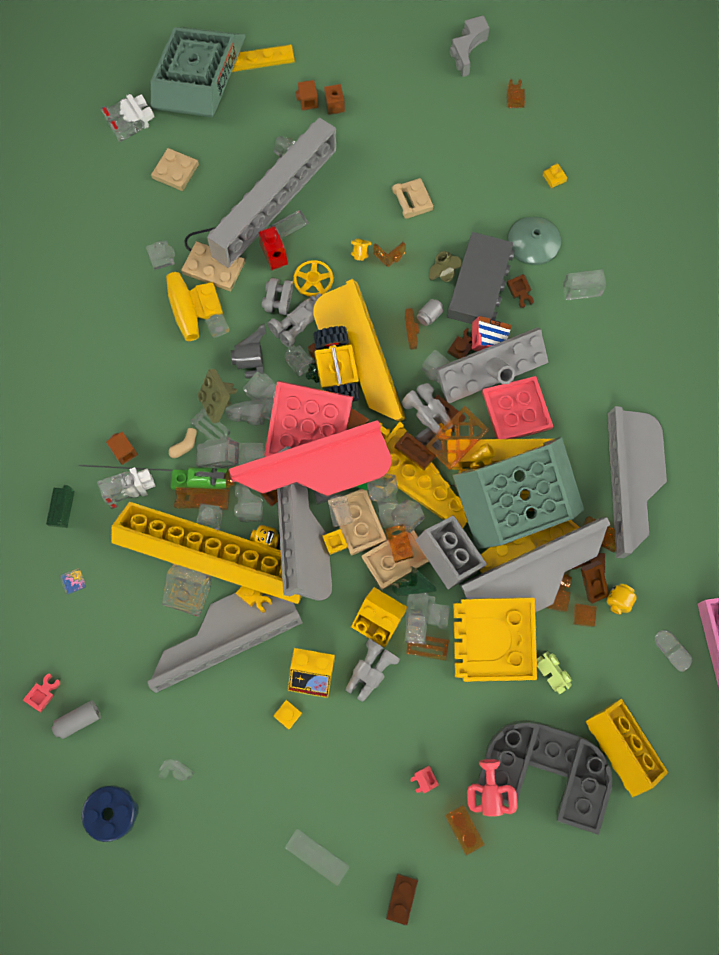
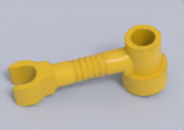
(484, 454)

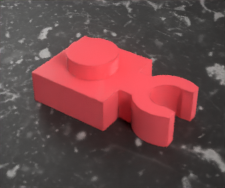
(40, 695)

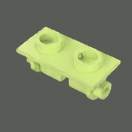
(559, 678)

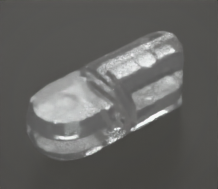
(673, 650)

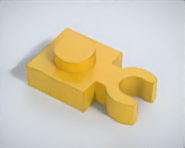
(252, 596)

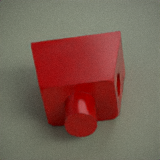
(271, 243)

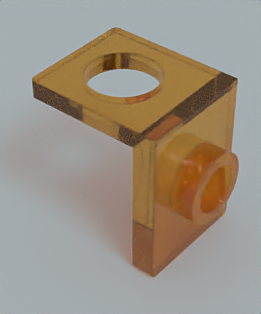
(394, 256)
(399, 543)

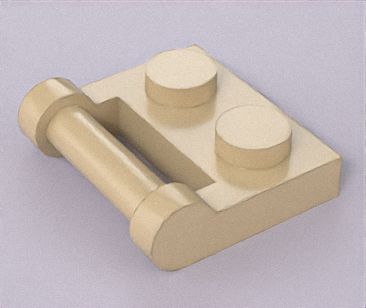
(417, 195)

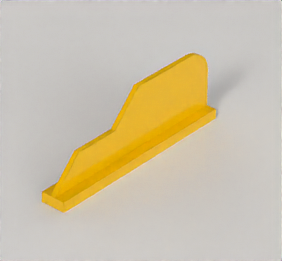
(347, 308)

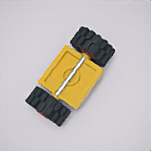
(336, 362)

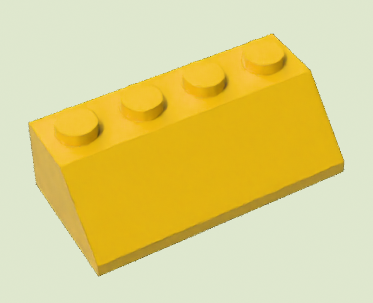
(627, 748)

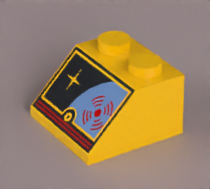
(311, 672)

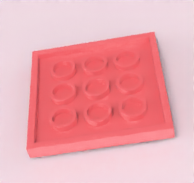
(305, 415)

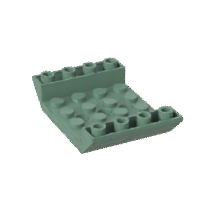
(494, 500)

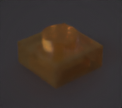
(585, 615)

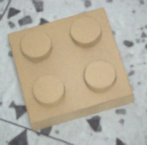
(175, 169)

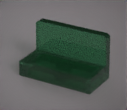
(60, 507)

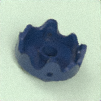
(124, 813)

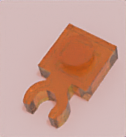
(515, 95)

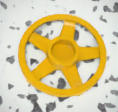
(313, 278)

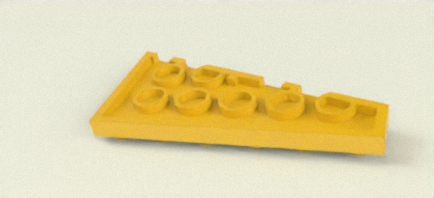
(423, 485)

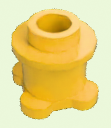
(360, 249)

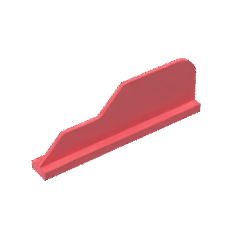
(323, 464)

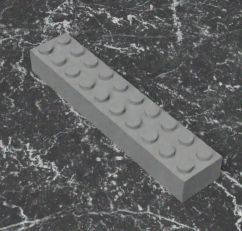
(272, 193)

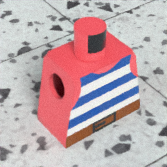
(488, 332)

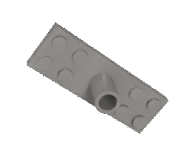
(492, 365)

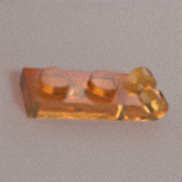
(199, 496)

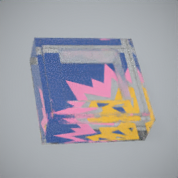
(72, 581)

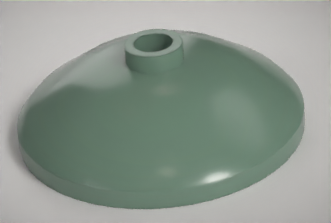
(534, 248)

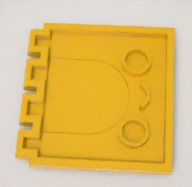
(496, 639)

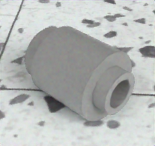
(430, 312)

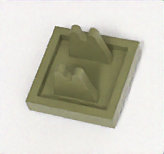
(215, 395)

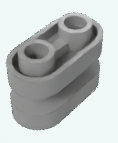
(272, 289)

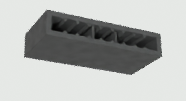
(481, 278)

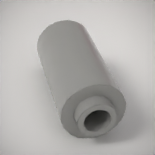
(76, 720)

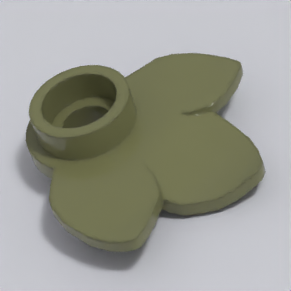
(445, 266)

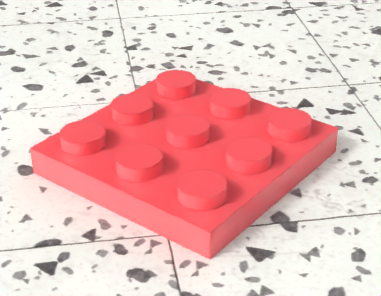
(517, 409)

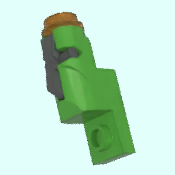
(202, 478)

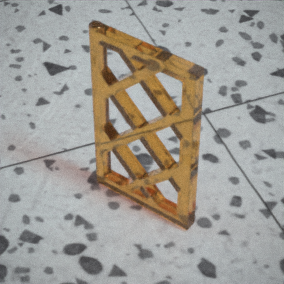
(459, 453)

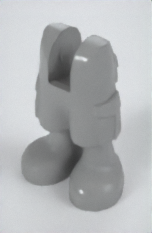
(429, 415)
(366, 674)

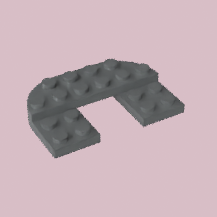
(558, 752)

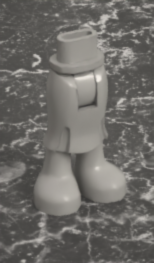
(298, 319)

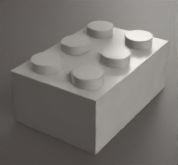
(450, 552)

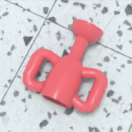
(491, 794)

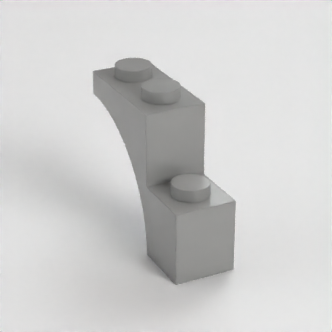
(474, 33)

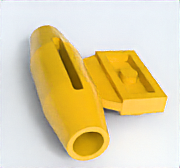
(188, 305)

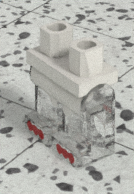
(127, 117)
(125, 486)

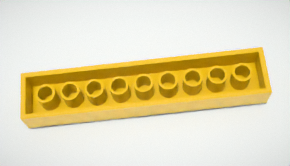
(201, 549)

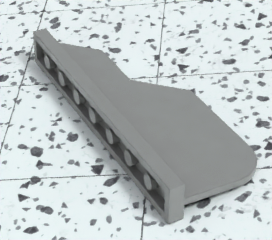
(636, 474)
(303, 550)
(541, 569)
(225, 632)

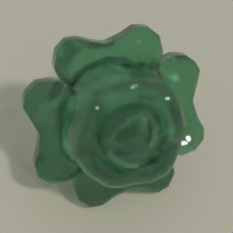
(313, 372)

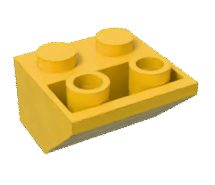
(379, 617)

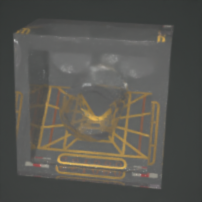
(186, 589)

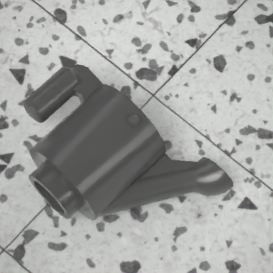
(249, 353)

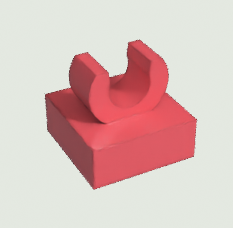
(425, 779)

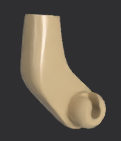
(185, 446)

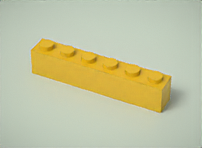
(503, 449)

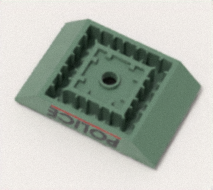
(196, 85)

